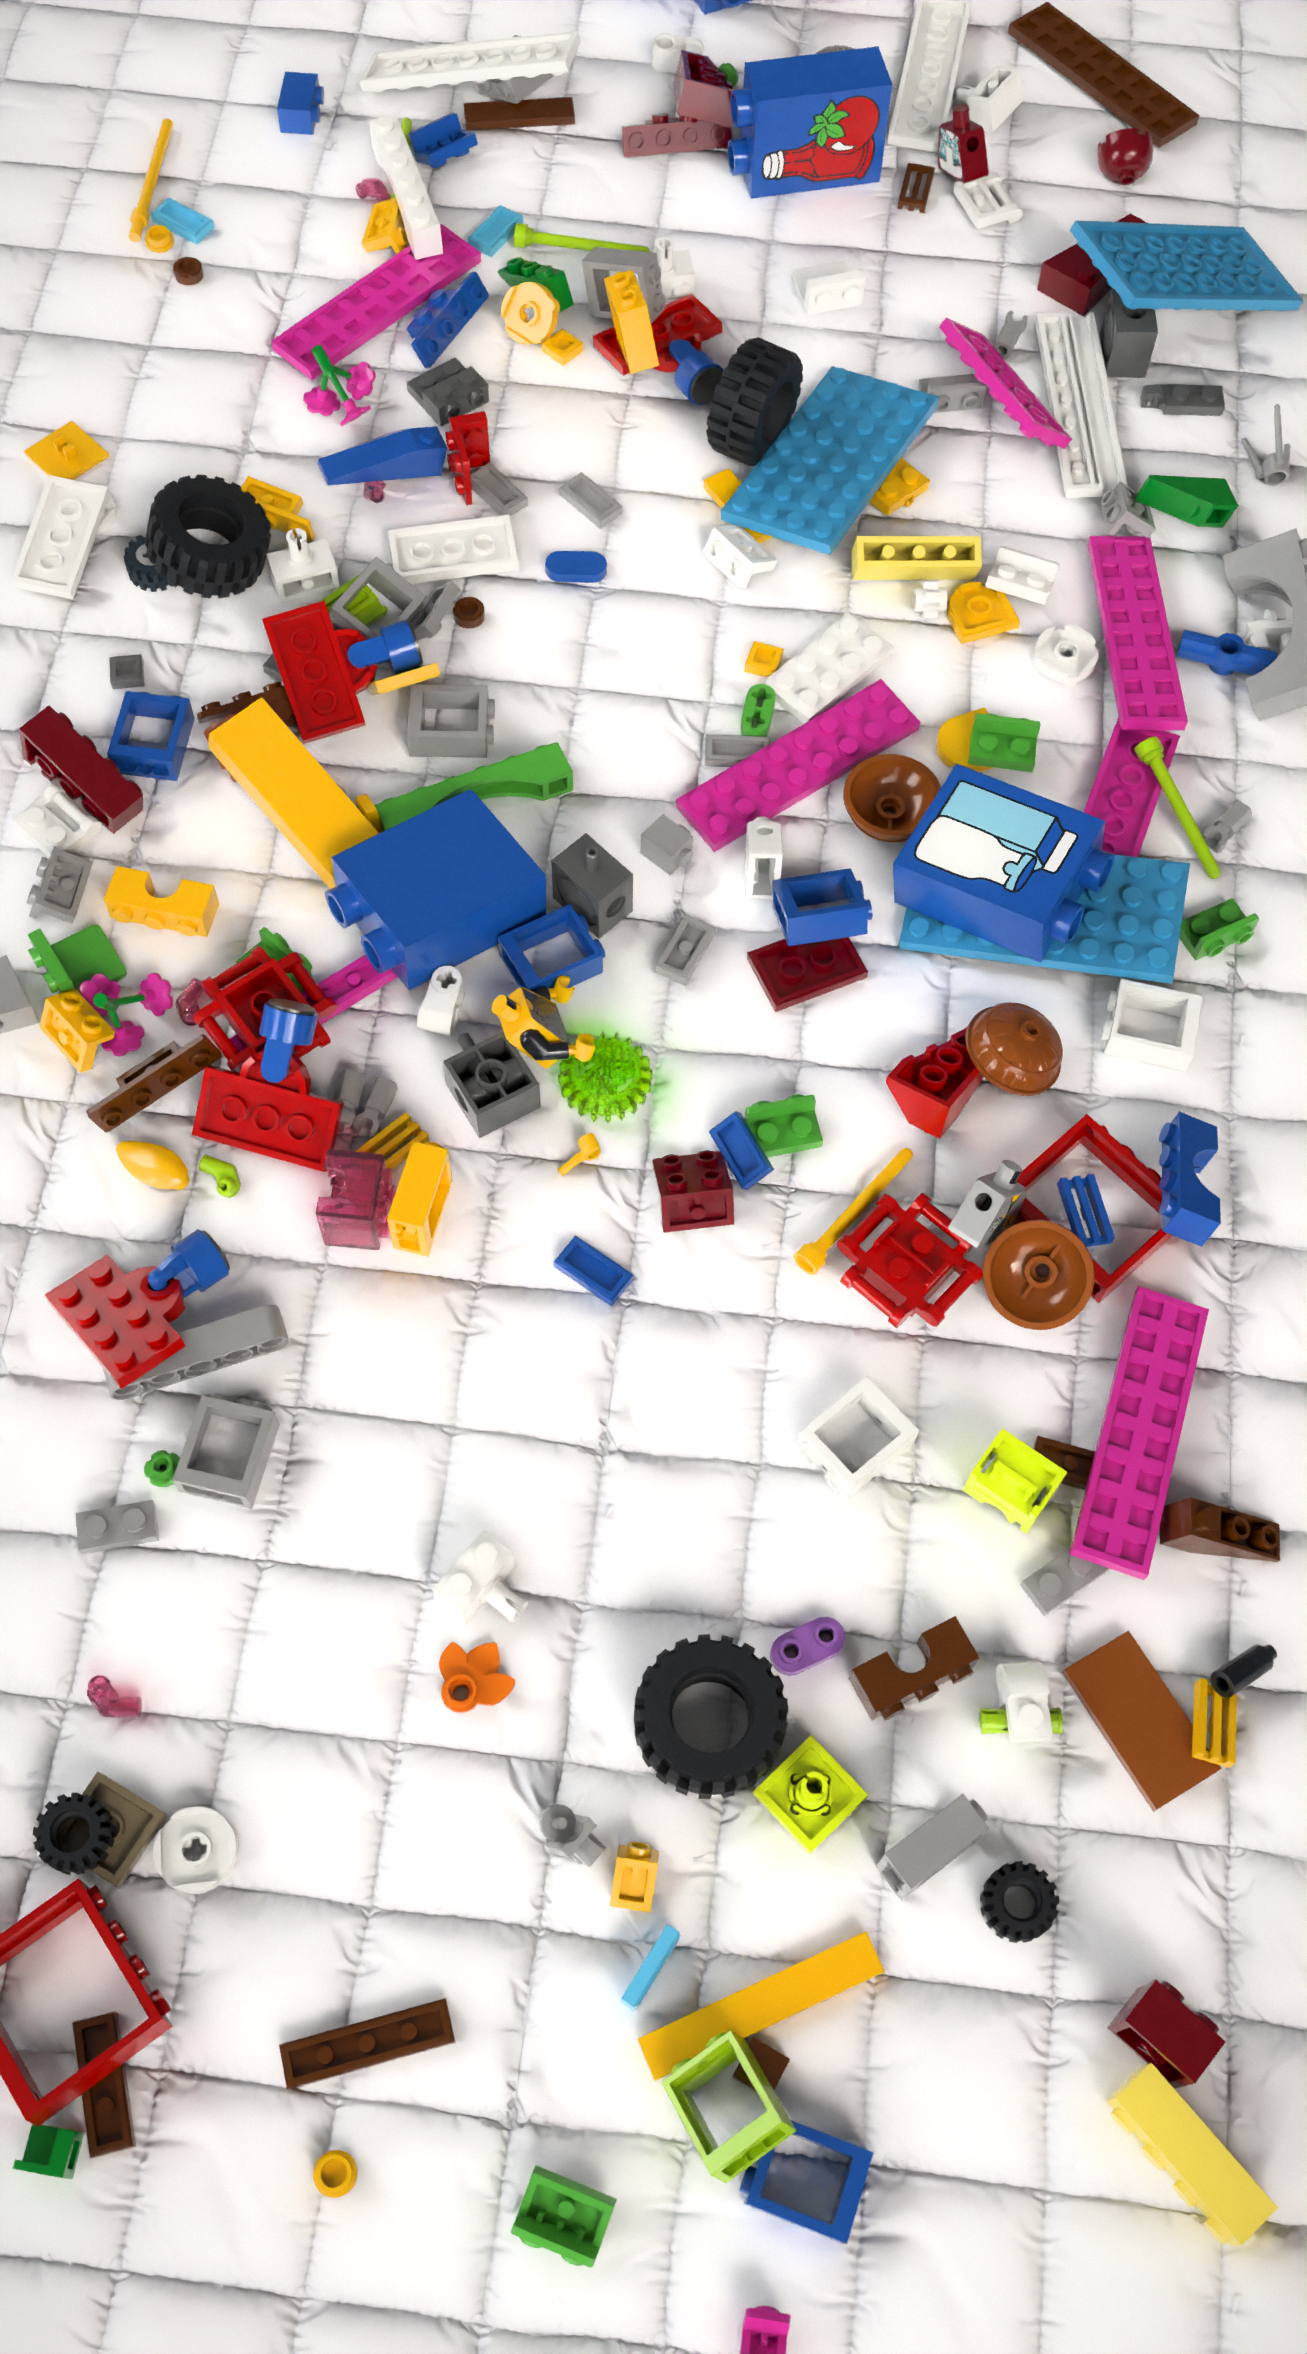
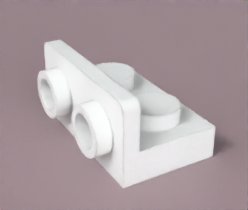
(737, 554)
(1022, 575)

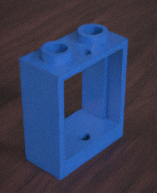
(151, 761)
(821, 923)
(541, 930)
(848, 2197)

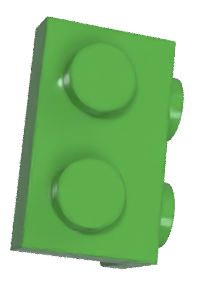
(563, 2217)

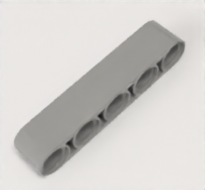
(211, 1349)

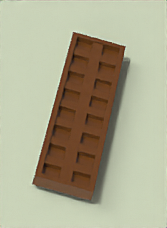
(1103, 74)

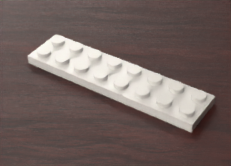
(470, 61)
(929, 73)

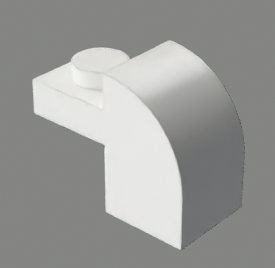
(1024, 1694)

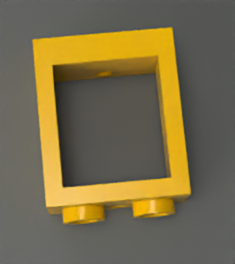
(631, 321)
(420, 1198)

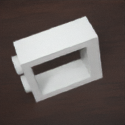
(1158, 1000)
(883, 1412)

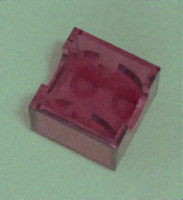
(358, 1202)

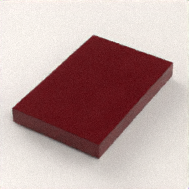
(805, 970)

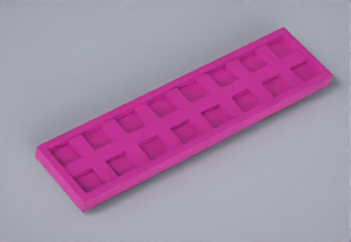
(374, 303)
(1136, 634)
(797, 764)
(1140, 1434)

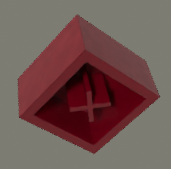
(1167, 2033)

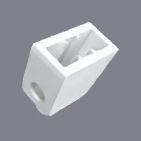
(762, 843)

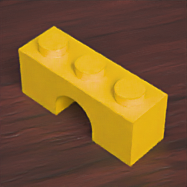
(186, 911)

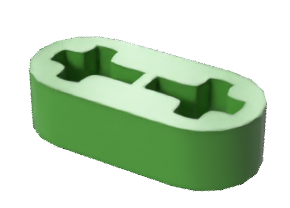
(752, 711)

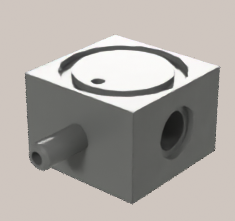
(1127, 338)
(592, 884)
(491, 1083)

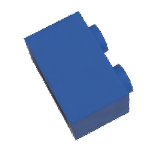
(300, 103)

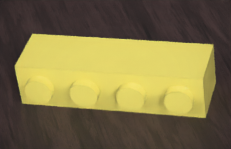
(916, 557)
(1191, 2155)

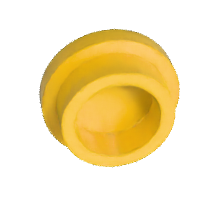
(159, 239)
(335, 2173)

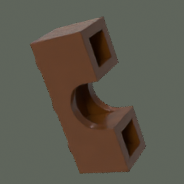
(886, 1688)

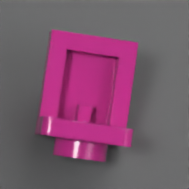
(764, 2331)

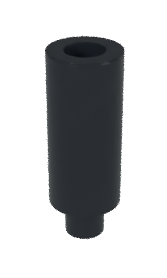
(1243, 1670)

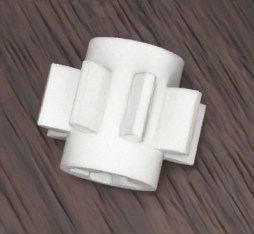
(929, 599)

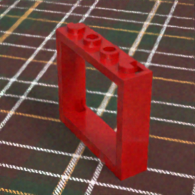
(1125, 1165)
(28, 1930)

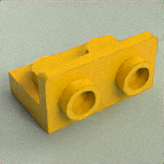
(385, 228)
(74, 1027)

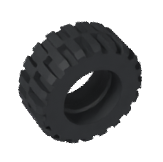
(754, 400)
(213, 507)
(719, 1663)

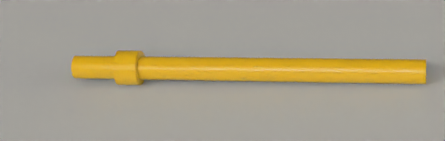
(140, 214)

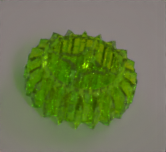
(596, 1094)

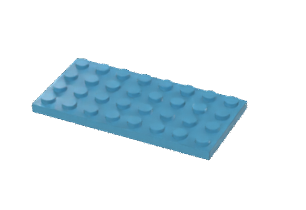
(1185, 266)
(830, 460)
(1124, 929)

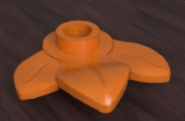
(475, 1672)

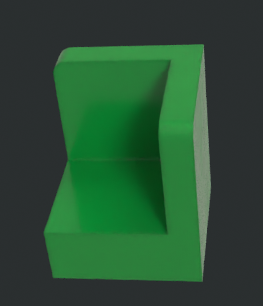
(51, 2151)

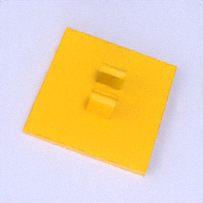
(66, 452)

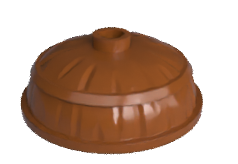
(889, 785)
(1015, 1048)
(1021, 1291)

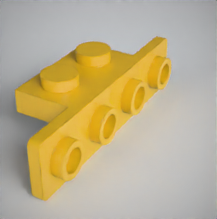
(280, 507)

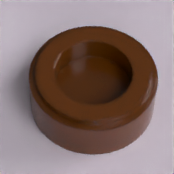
(188, 271)
(469, 612)

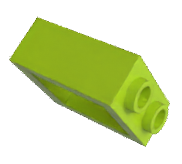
(751, 2142)

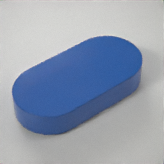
(576, 566)

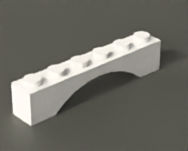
(411, 195)

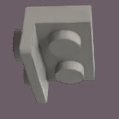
(955, 392)
(1121, 508)
(60, 885)

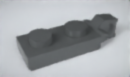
(1184, 399)

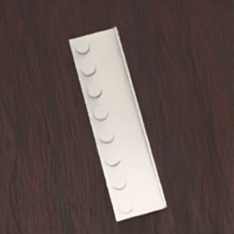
(1080, 403)

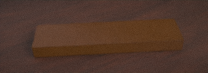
(524, 114)
(366, 2044)

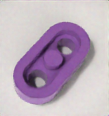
(809, 1646)

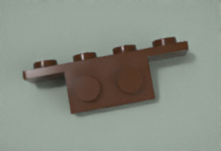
(273, 694)
(153, 1080)

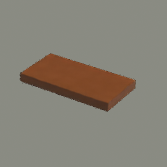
(1139, 1720)

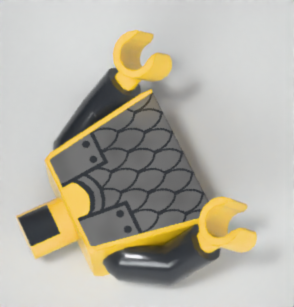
(535, 1025)

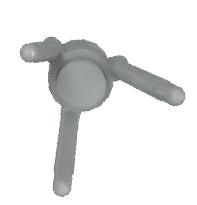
(1276, 465)

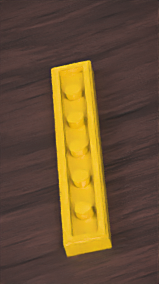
(763, 2003)

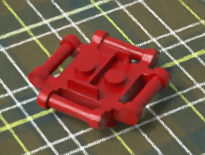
(245, 1000)
(907, 1262)

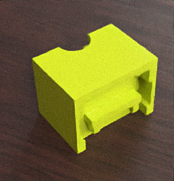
(1014, 1479)

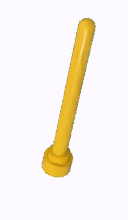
(812, 1255)

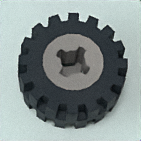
(141, 569)

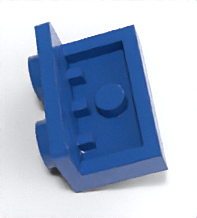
(441, 141)

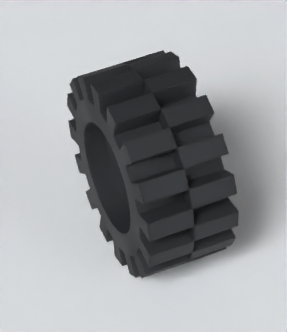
(59, 1813)
(1043, 1894)

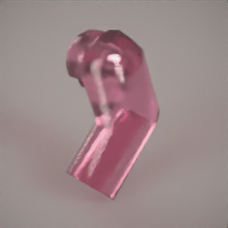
(108, 1702)

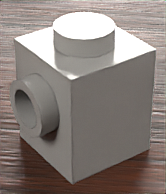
(667, 844)

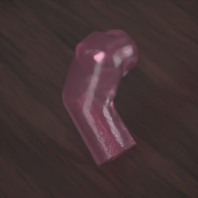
(373, 188)
(374, 491)
(187, 1002)

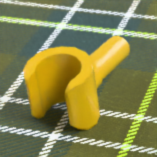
(589, 1151)

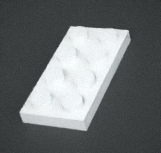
(60, 537)
(454, 549)
(828, 668)

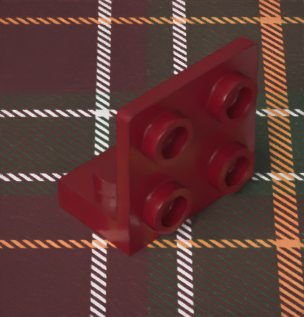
(694, 1191)

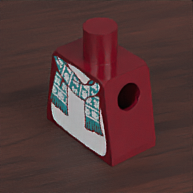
(962, 147)

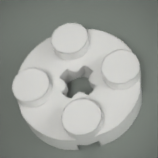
(1062, 668)
(214, 1865)

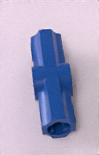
(1224, 653)

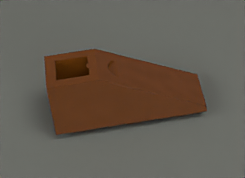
(1218, 1531)

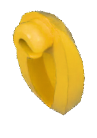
(153, 1164)

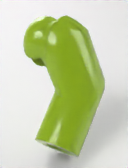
(225, 1173)

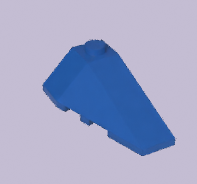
(388, 457)

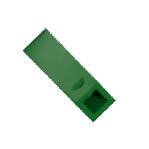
(555, 280)
(1190, 499)

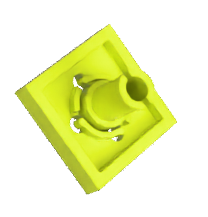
(814, 1767)

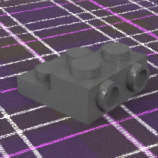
(449, 391)

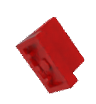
(469, 447)

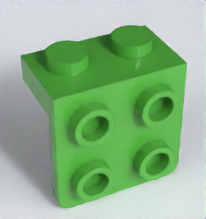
(75, 958)

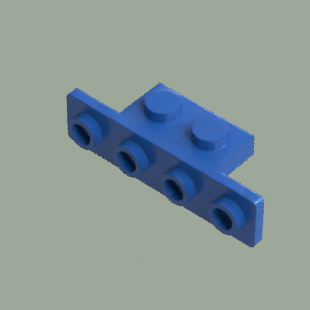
(445, 317)

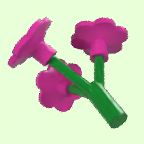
(359, 384)
(103, 997)

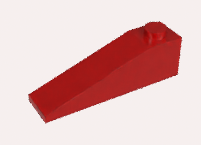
(935, 1085)

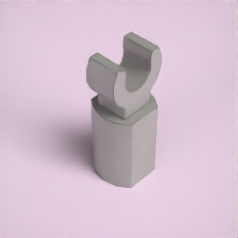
(1009, 335)
(1228, 824)
(349, 1091)
(376, 1105)

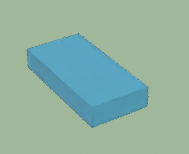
(182, 220)
(495, 231)
(650, 1968)

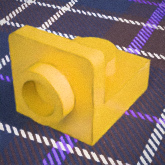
(634, 1876)

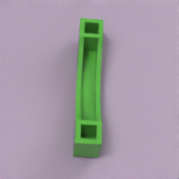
(534, 775)

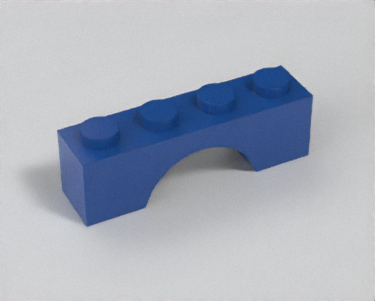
(1186, 1204)

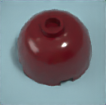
(1125, 155)

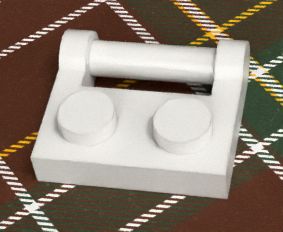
(980, 203)
(48, 830)

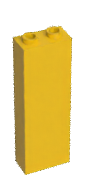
(290, 786)

